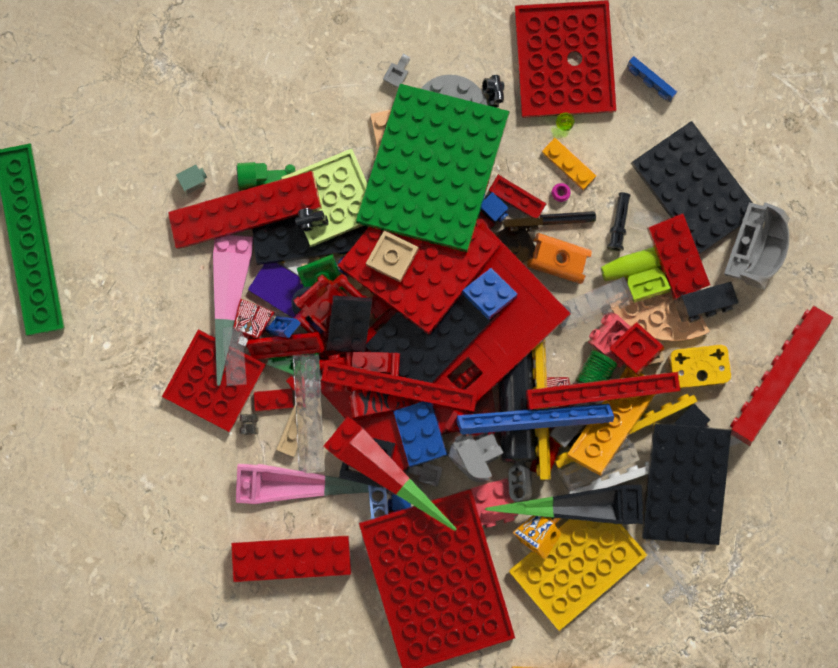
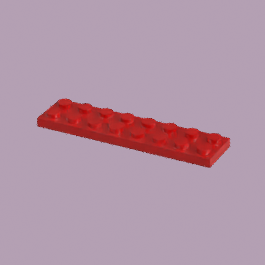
(244, 210)

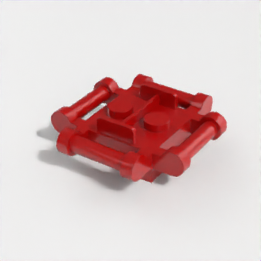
(318, 301)

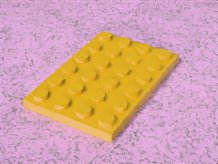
(578, 568)

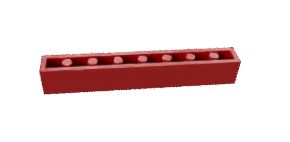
(781, 375)

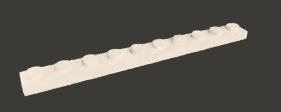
(632, 472)

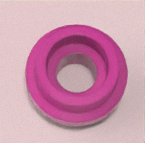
(561, 186)

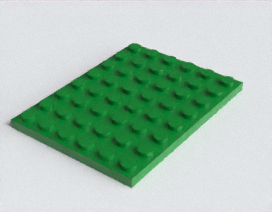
(433, 167)

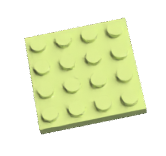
(340, 193)

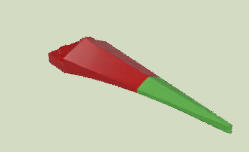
(358, 449)

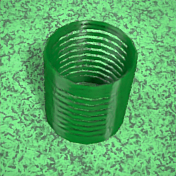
(590, 376)

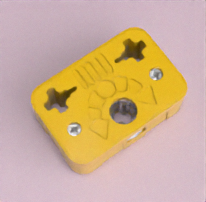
(700, 360)

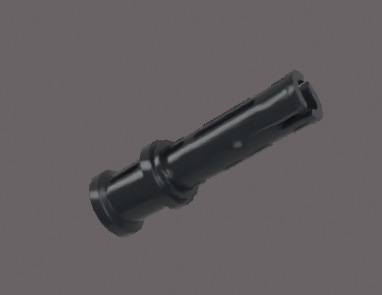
(618, 231)

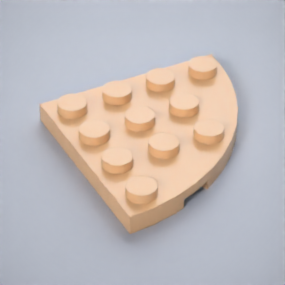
(661, 319)

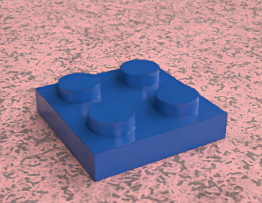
(489, 293)

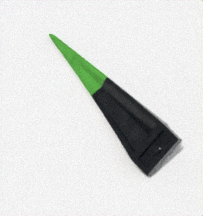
(605, 505)

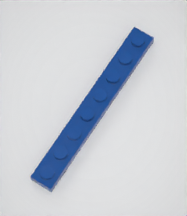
(534, 419)

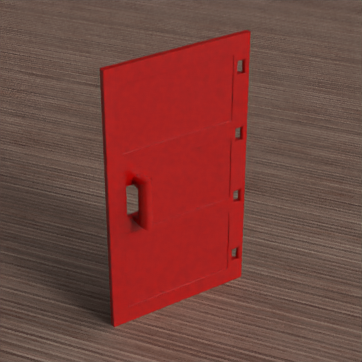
(495, 352)

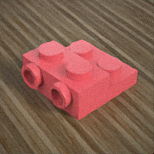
(608, 333)
(492, 495)

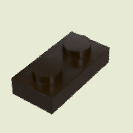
(530, 224)

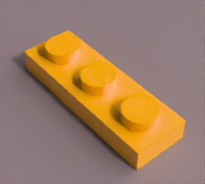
(569, 164)

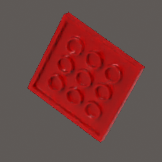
(196, 385)

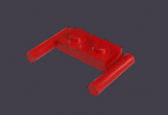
(373, 361)

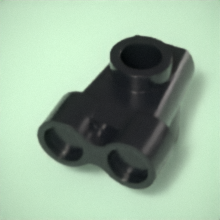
(495, 88)
(307, 219)

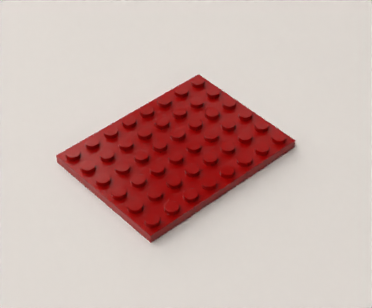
(437, 581)

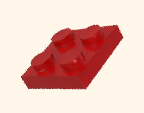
(636, 348)

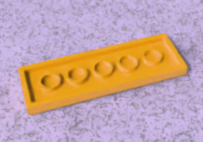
(602, 440)

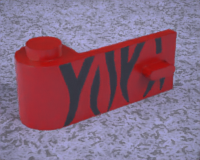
(369, 402)

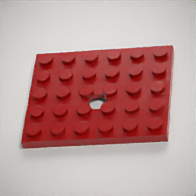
(546, 77)

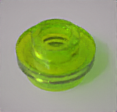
(567, 125)

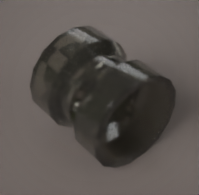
(249, 429)

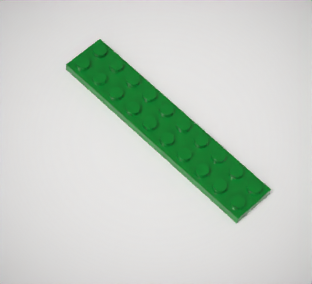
(29, 241)

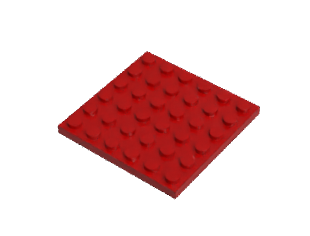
(431, 281)

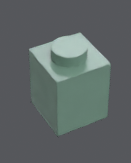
(192, 179)

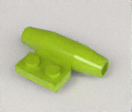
(642, 272)

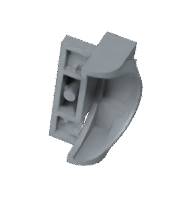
(758, 246)
(474, 455)

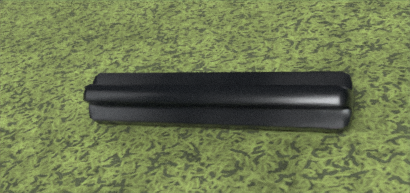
(569, 218)

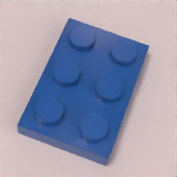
(420, 433)

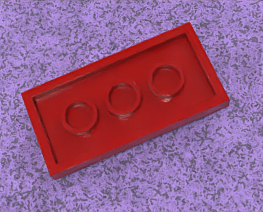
(678, 256)

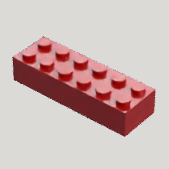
(291, 558)

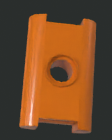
(572, 258)

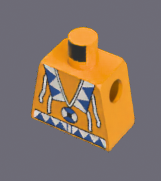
(539, 534)

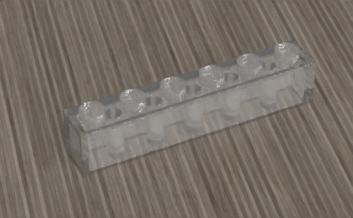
(308, 413)

